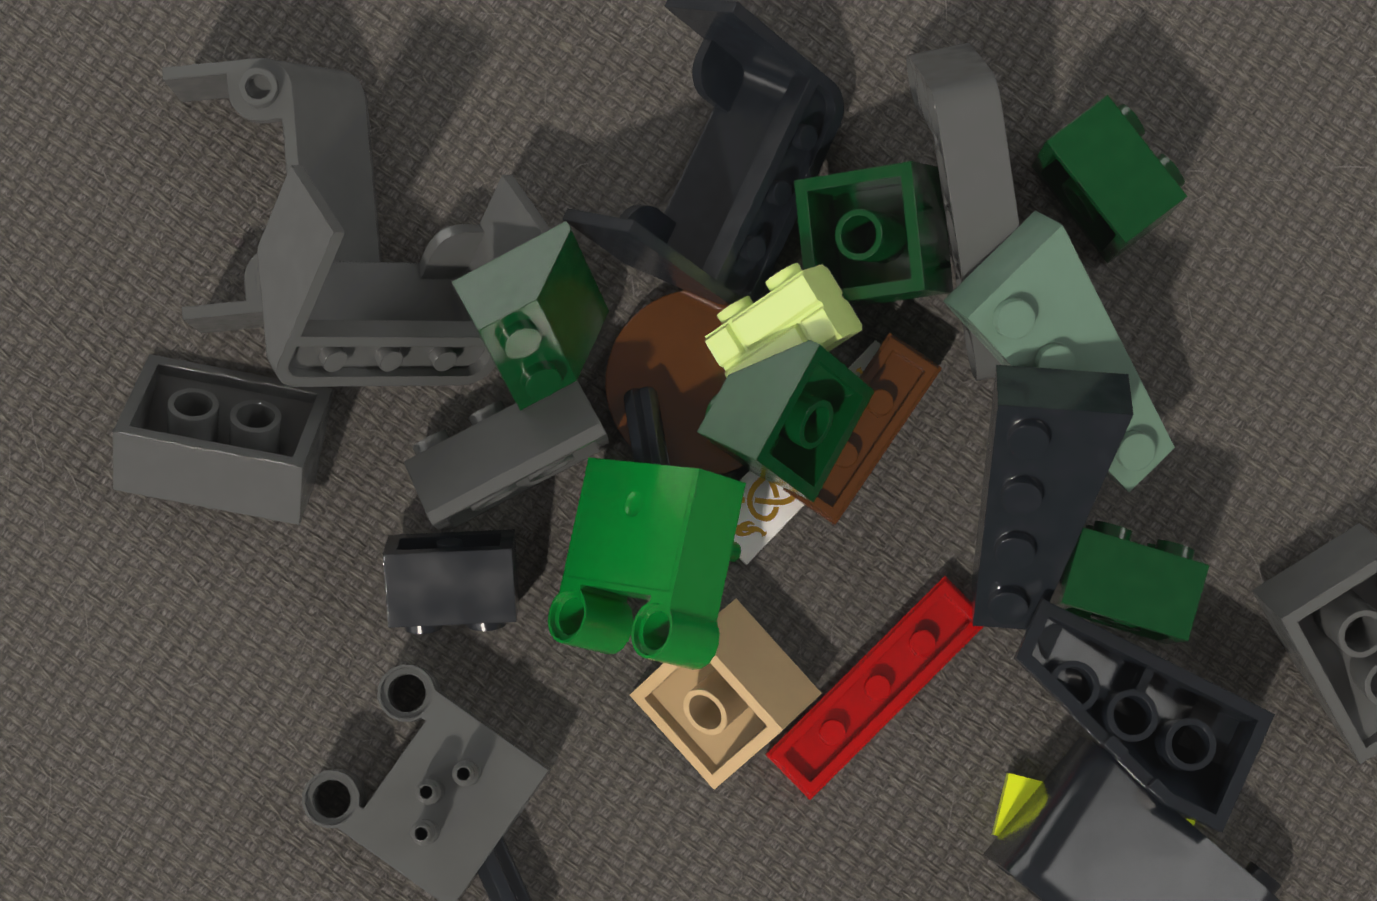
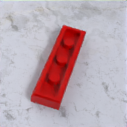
(875, 688)

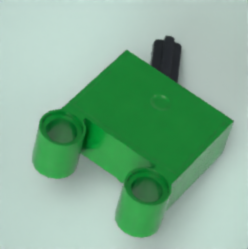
(653, 538)

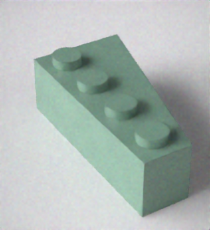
(1042, 311)

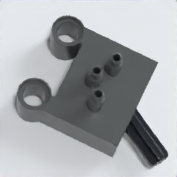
(444, 800)

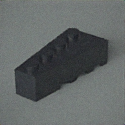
(1042, 473)

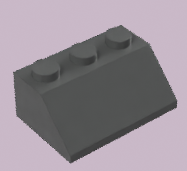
(220, 439)
(503, 455)

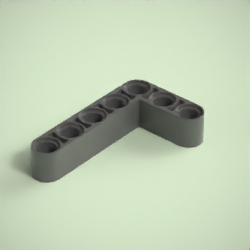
(965, 114)

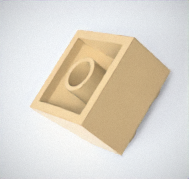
(733, 703)

